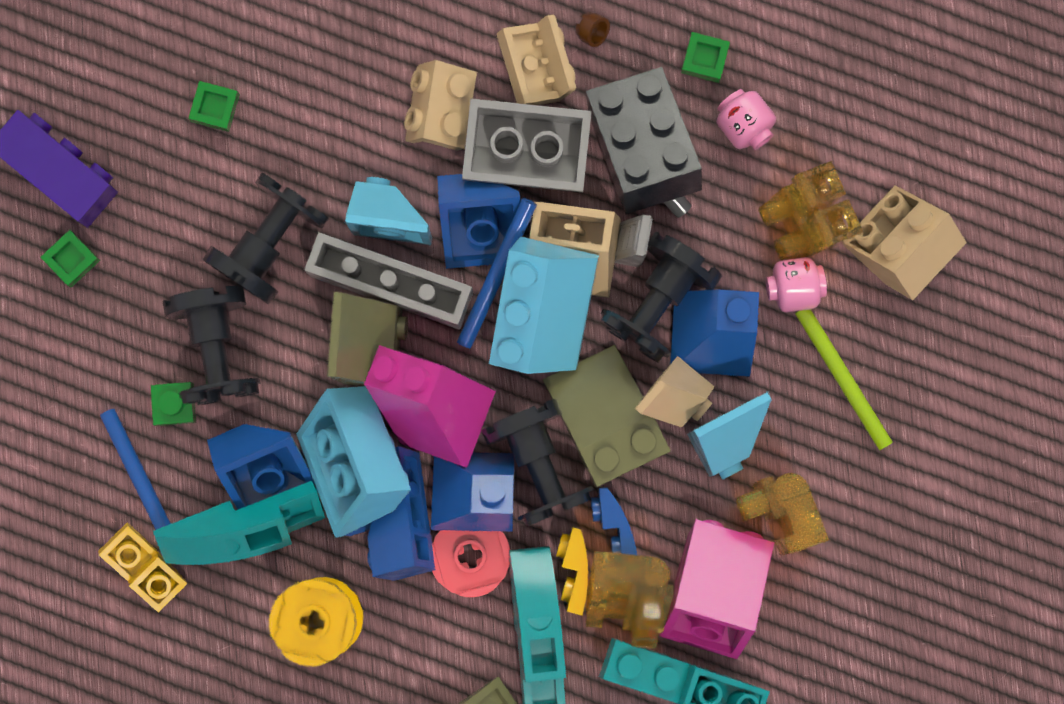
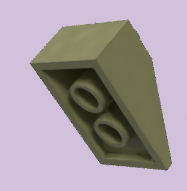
(357, 332)
(602, 417)

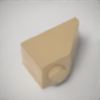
(677, 395)

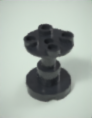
(256, 252)
(668, 284)
(209, 330)
(532, 448)

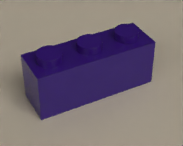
(55, 167)

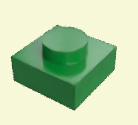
(705, 57)
(214, 106)
(70, 258)
(168, 407)

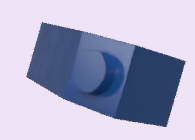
(402, 539)

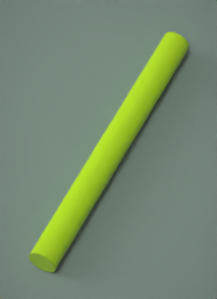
(844, 378)

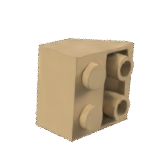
(581, 230)
(906, 241)

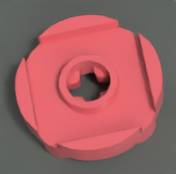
(458, 576)

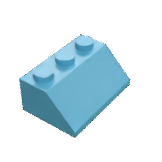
(543, 307)
(352, 459)

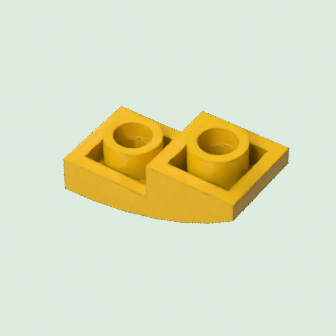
(574, 557)
(142, 567)

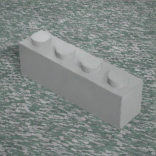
(389, 280)

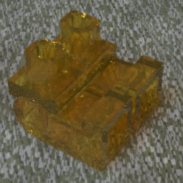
(806, 215)
(793, 504)
(629, 590)

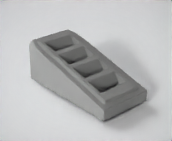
(633, 241)

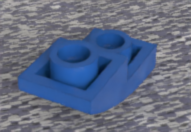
(610, 514)

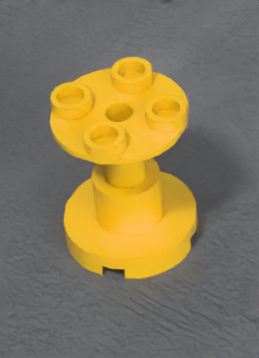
(316, 620)

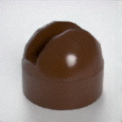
(592, 29)

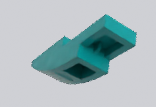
(233, 535)
(537, 626)
(674, 678)

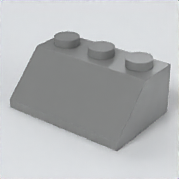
(526, 145)

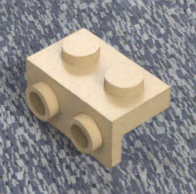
(537, 62)
(440, 105)

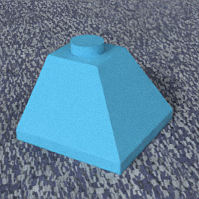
(385, 213)
(730, 437)

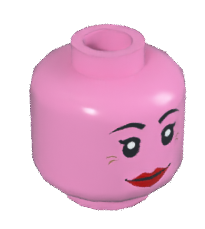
(746, 119)
(796, 284)

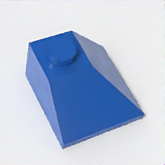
(474, 219)
(716, 331)
(257, 463)
(475, 495)

